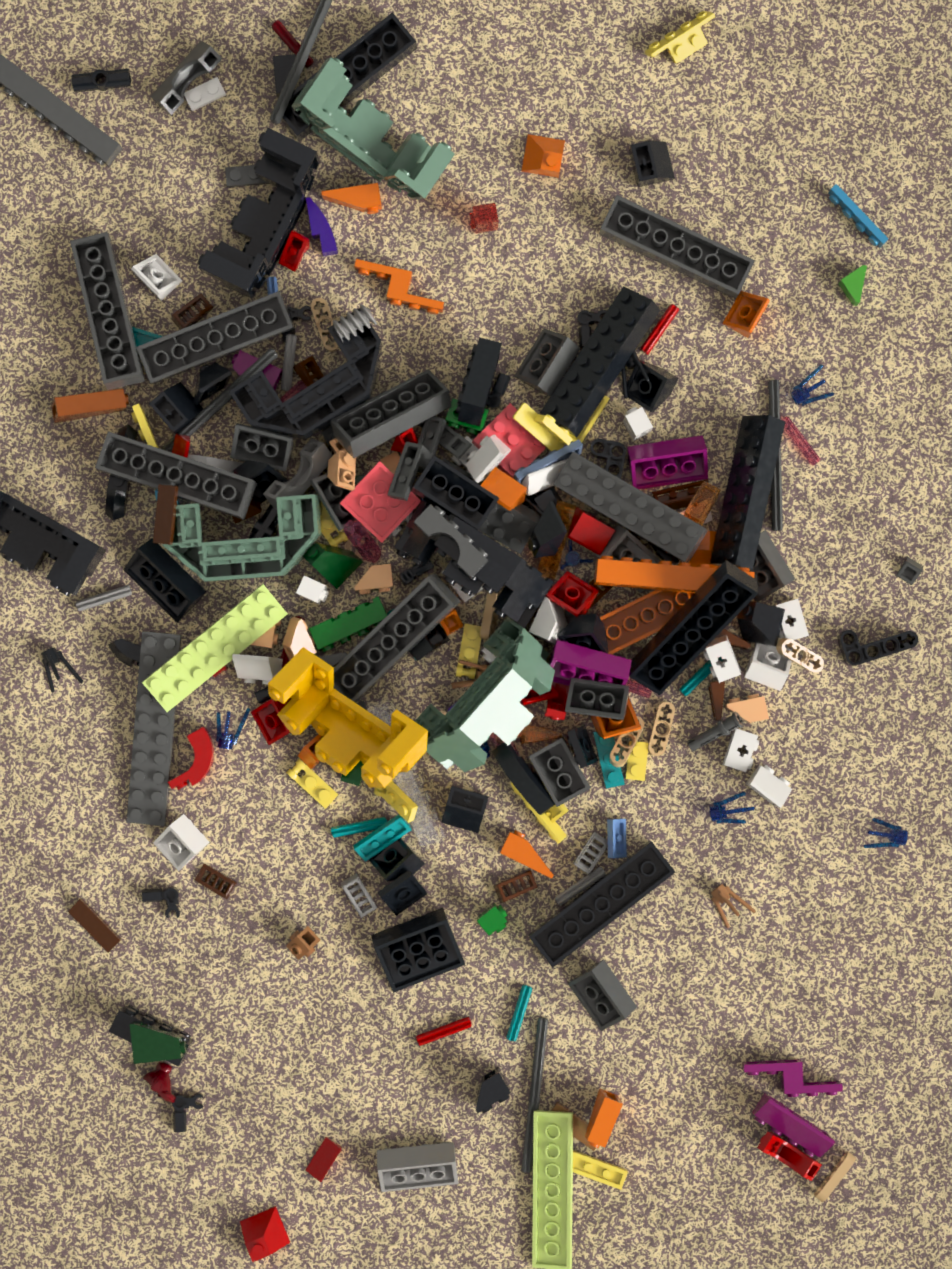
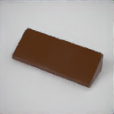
(679, 499)
(165, 514)
(94, 925)

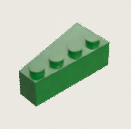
(348, 624)

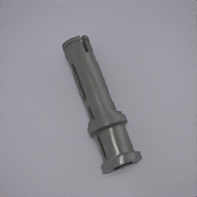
(723, 727)

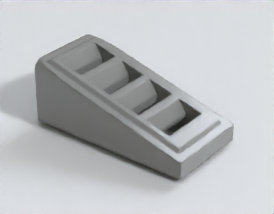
(586, 849)
(350, 881)

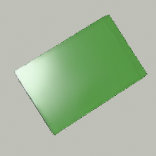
(853, 284)

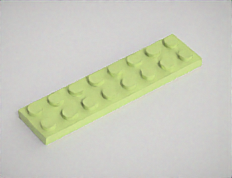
(214, 648)
(552, 1189)

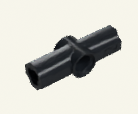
(88, 81)
(266, 525)

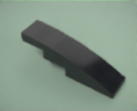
(523, 779)

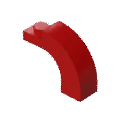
(556, 706)
(204, 755)
(789, 1155)

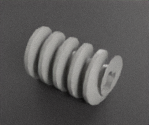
(354, 322)

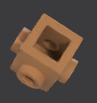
(302, 943)

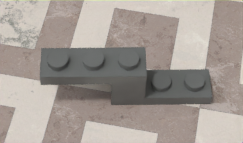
(416, 458)

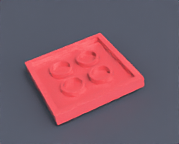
(523, 445)
(374, 507)

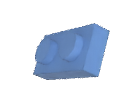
(616, 838)

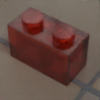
(484, 218)

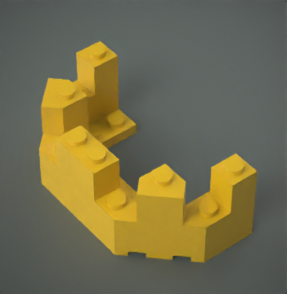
(347, 728)

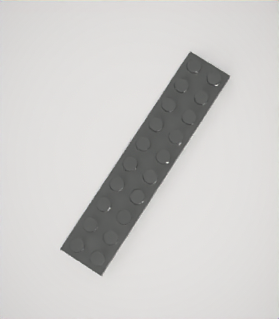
(151, 736)

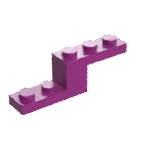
(792, 1077)

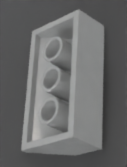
(417, 1167)

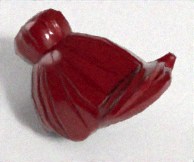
(160, 1081)

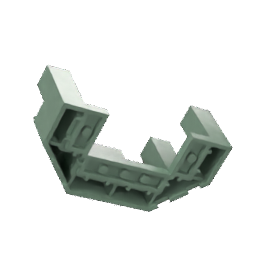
(360, 133)
(253, 557)
(491, 701)

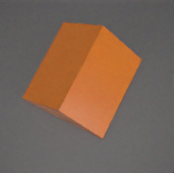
(745, 313)
(505, 488)

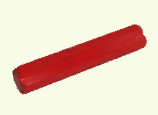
(659, 329)
(443, 1031)

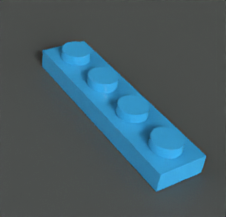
(862, 221)

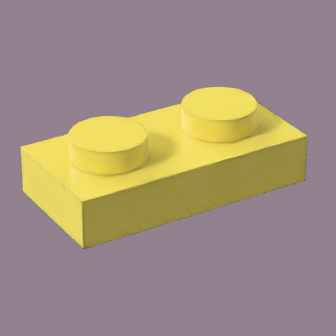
(637, 762)

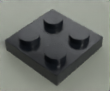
(582, 746)
(402, 892)

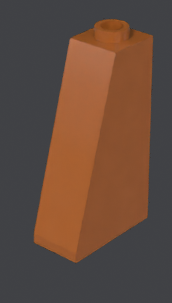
(88, 405)

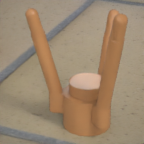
(461, 684)
(721, 895)

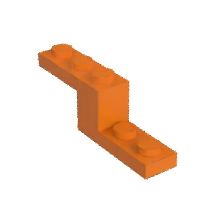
(399, 286)

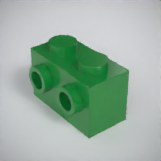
(452, 419)
(493, 919)

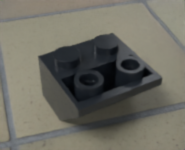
(651, 162)
(176, 407)
(465, 809)
(492, 1089)

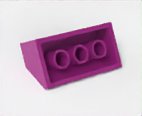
(668, 462)
(588, 664)
(793, 1126)

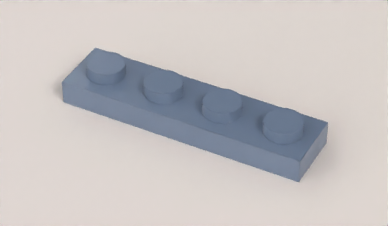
(553, 457)

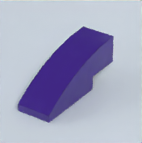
(321, 229)

